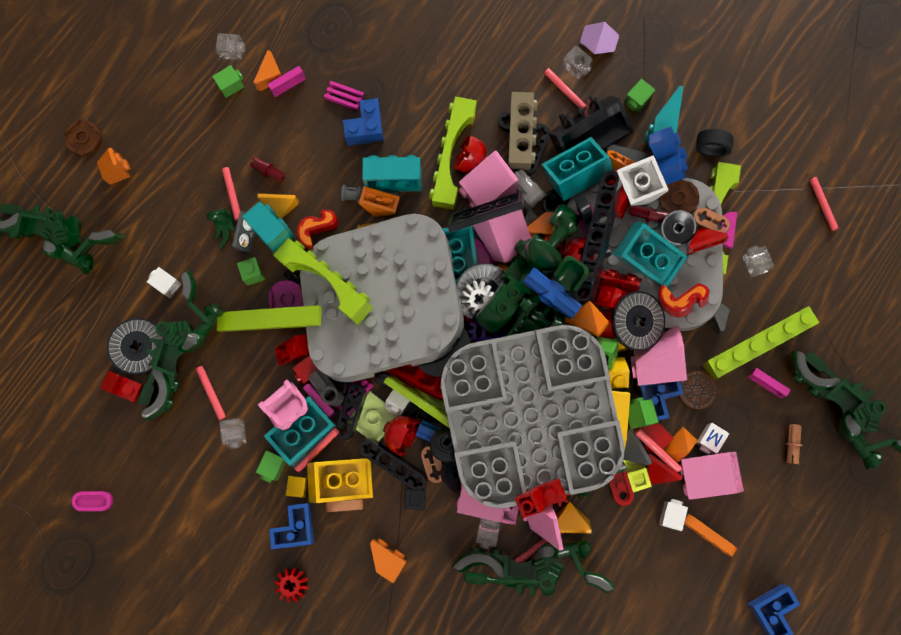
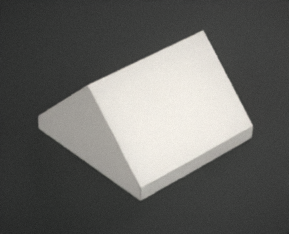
(642, 181)

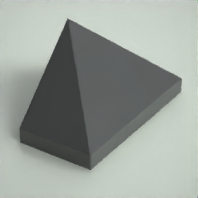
(720, 319)
(634, 450)

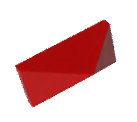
(705, 239)
(660, 472)

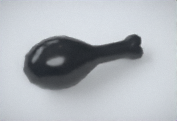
(551, 201)

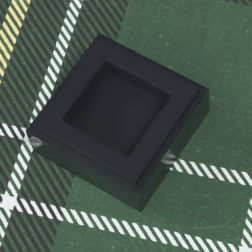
(415, 499)

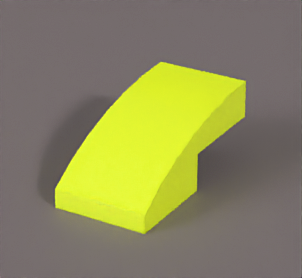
(637, 476)

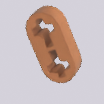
(713, 217)
(428, 466)
(344, 505)

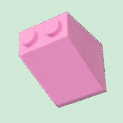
(488, 181)
(503, 234)
(662, 362)
(711, 475)
(470, 506)

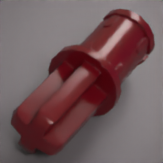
(268, 170)
(648, 213)

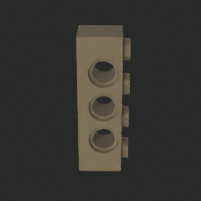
(522, 102)

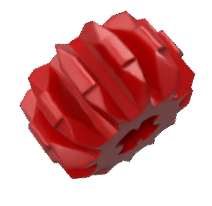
(289, 592)

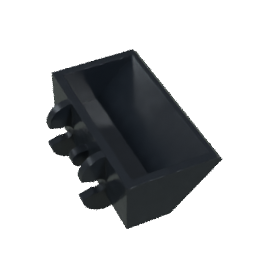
(602, 121)

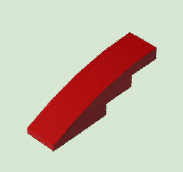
(418, 379)

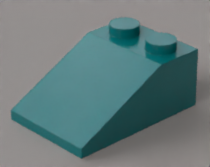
(667, 116)
(650, 254)

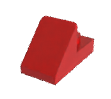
(121, 386)

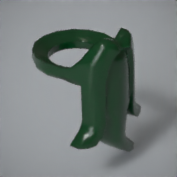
(223, 224)

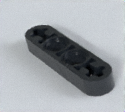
(391, 467)

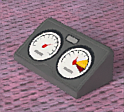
(243, 235)

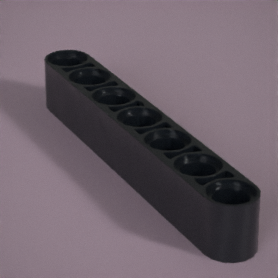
(596, 228)

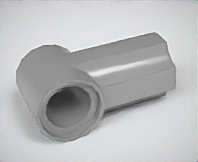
(532, 191)

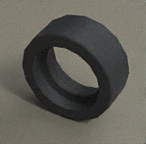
(714, 143)

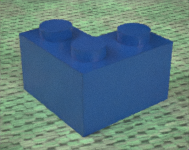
(368, 127)
(669, 154)
(658, 394)
(299, 531)
(771, 607)

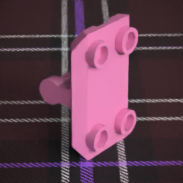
(284, 405)

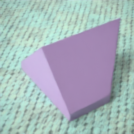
(599, 38)

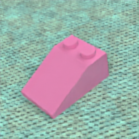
(546, 526)

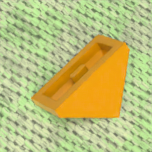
(279, 203)
(572, 520)

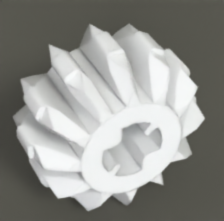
(470, 299)

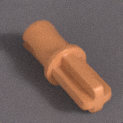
(794, 445)

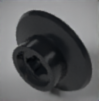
(685, 232)
(440, 451)
(450, 476)

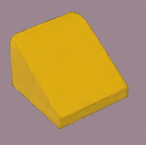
(296, 486)

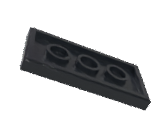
(486, 211)

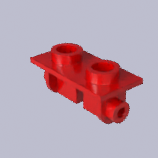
(628, 282)

